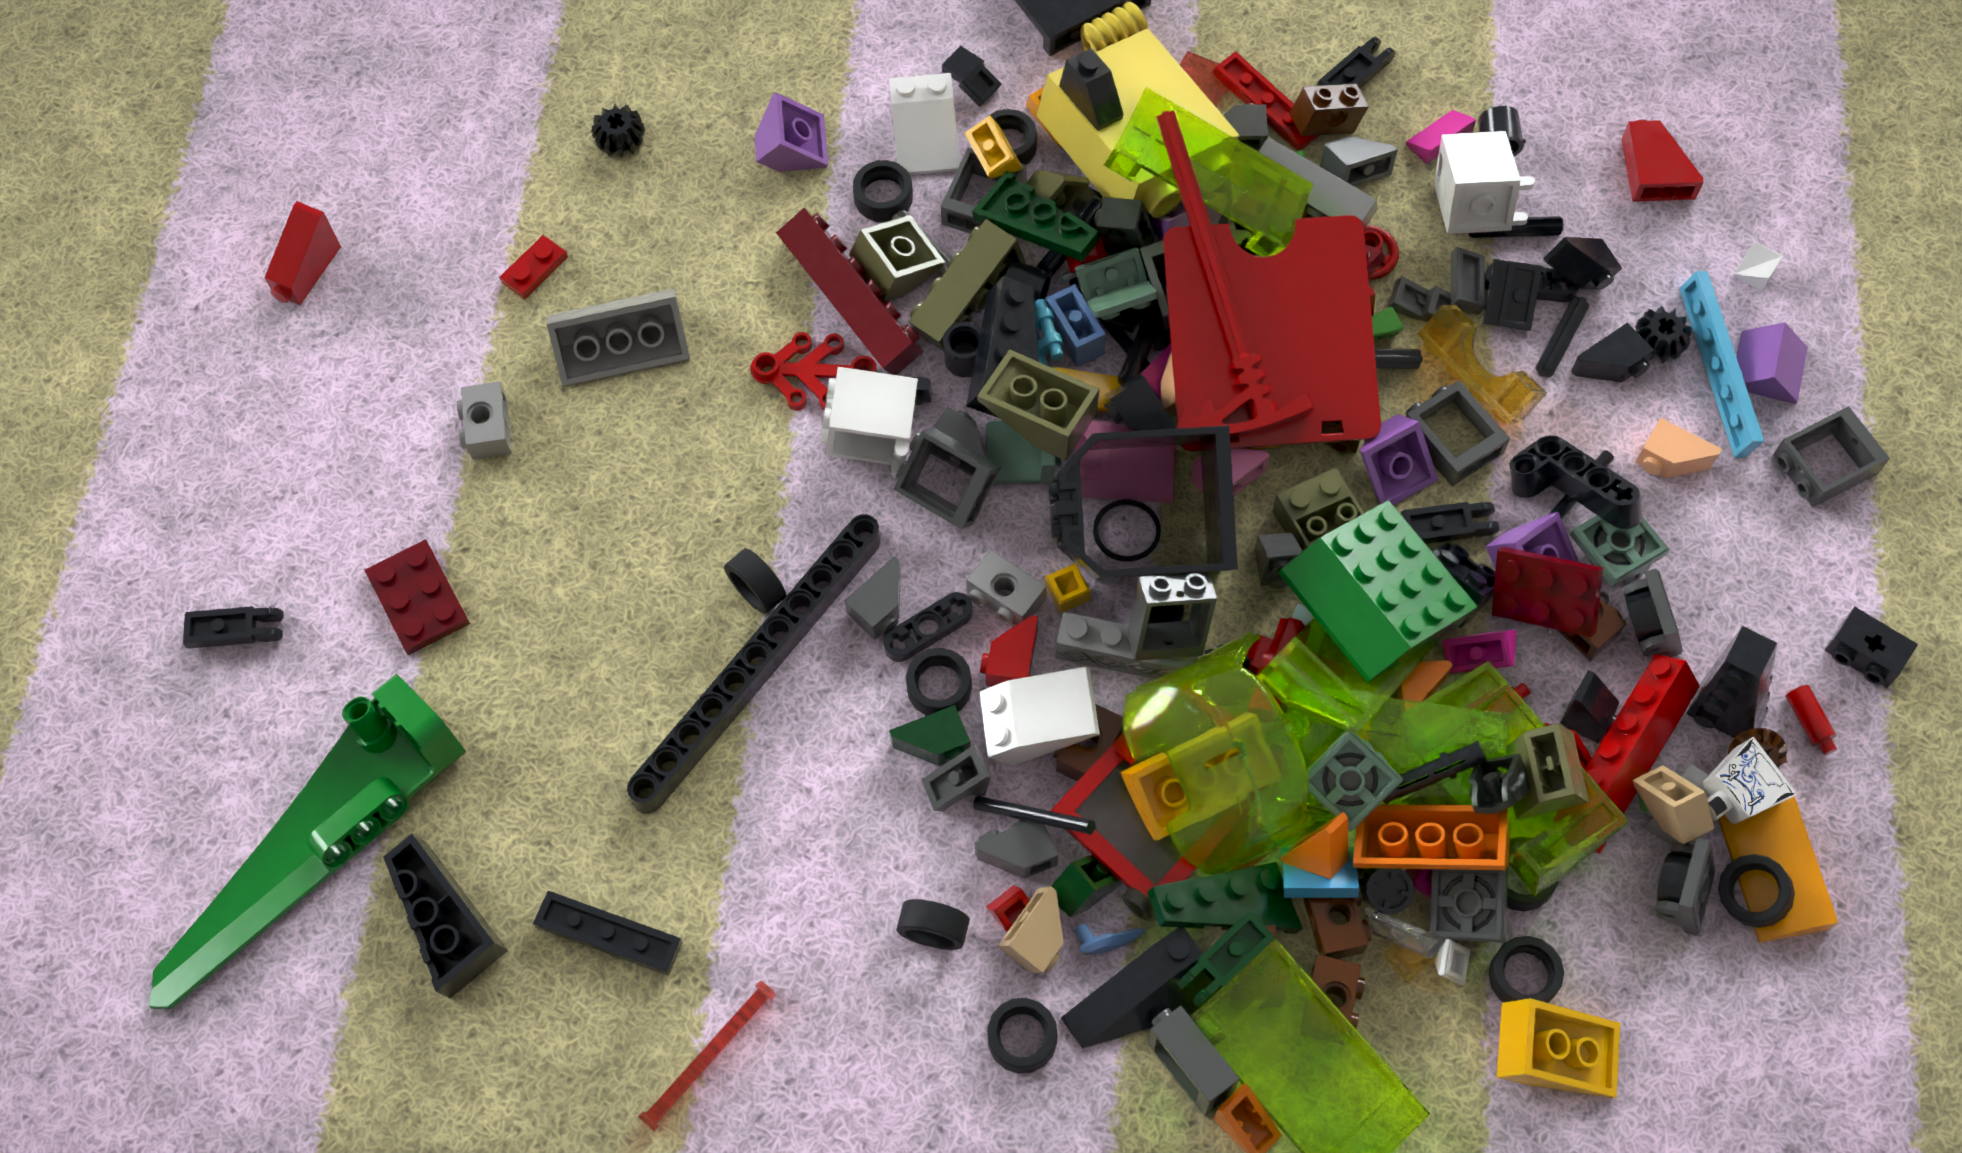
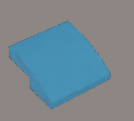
(1303, 884)

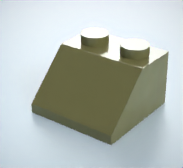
(896, 256)

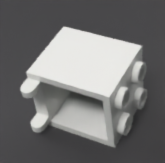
(1479, 183)
(869, 416)

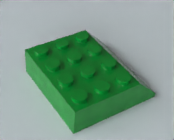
(1377, 590)

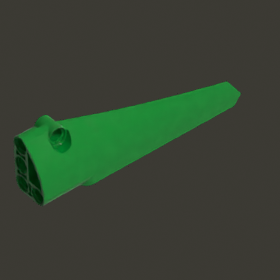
(352, 798)

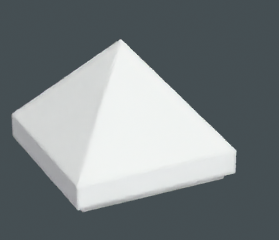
(1453, 962)

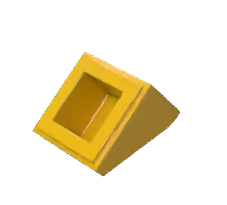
(1067, 588)

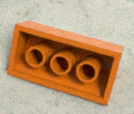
(1432, 838)

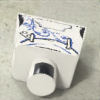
(1745, 784)

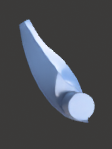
(1105, 942)

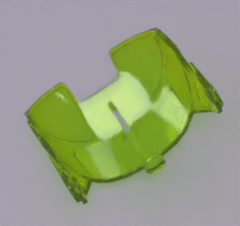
(1243, 802)

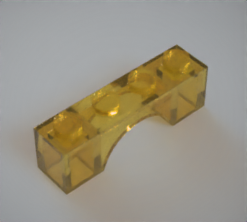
(1452, 337)

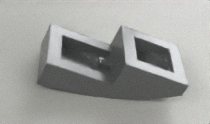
(1416, 300)

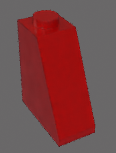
(1657, 164)
(301, 254)

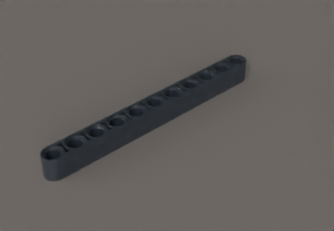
(754, 676)

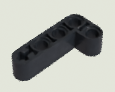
(1577, 475)

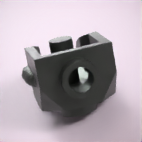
(1495, 790)

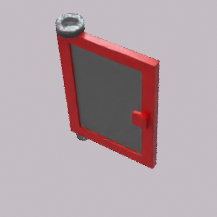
(1120, 834)

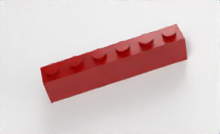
(1642, 728)

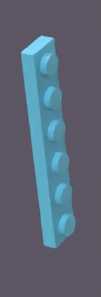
(1721, 364)

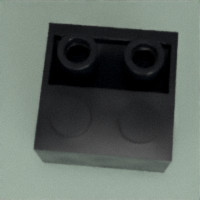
(1473, 578)

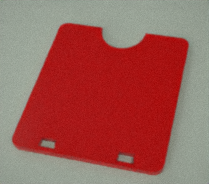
(1300, 313)

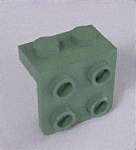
(1115, 284)
(1018, 457)

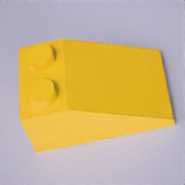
(1558, 1048)

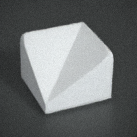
(1758, 266)

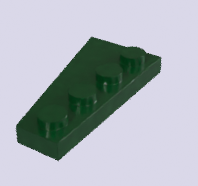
(1038, 220)

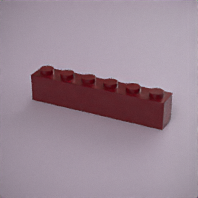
(849, 292)

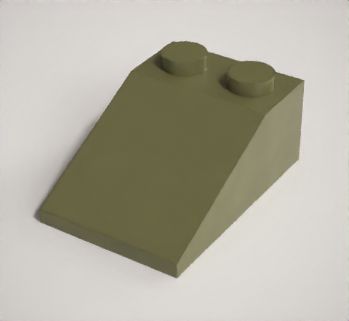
(1040, 403)

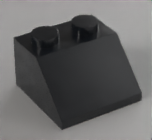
(1137, 406)

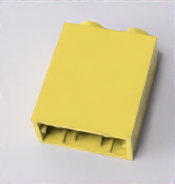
(1135, 64)

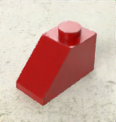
(1011, 653)

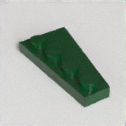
(1224, 899)

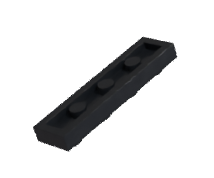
(608, 932)

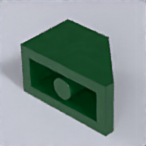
(933, 737)
(1083, 885)

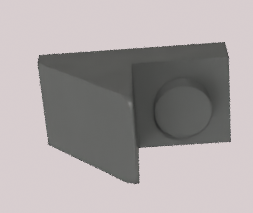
(957, 779)

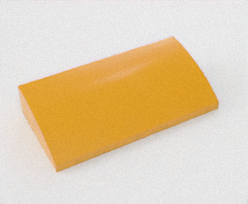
(1158, 791)
(1782, 837)

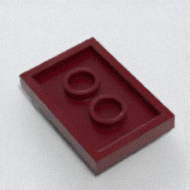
(1547, 591)
(417, 597)

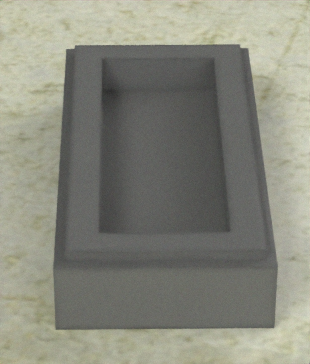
(1468, 280)

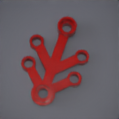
(806, 369)

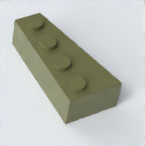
(965, 282)

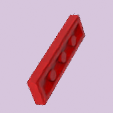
(1255, 89)

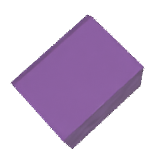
(1772, 361)

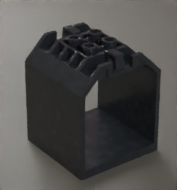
(1218, 497)

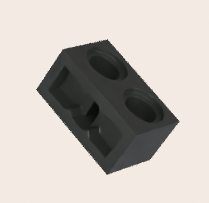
(1123, 224)

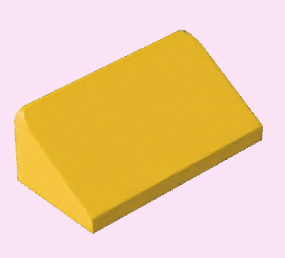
(992, 148)

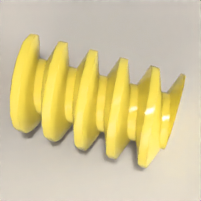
(1113, 27)

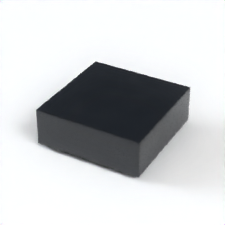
(961, 63)
(980, 84)

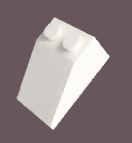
(925, 123)
(1038, 715)

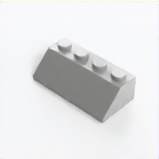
(617, 337)

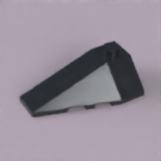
(1139, 992)

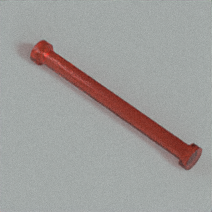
(707, 1055)

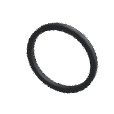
(1133, 503)

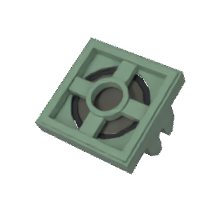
(1619, 549)
(1351, 778)

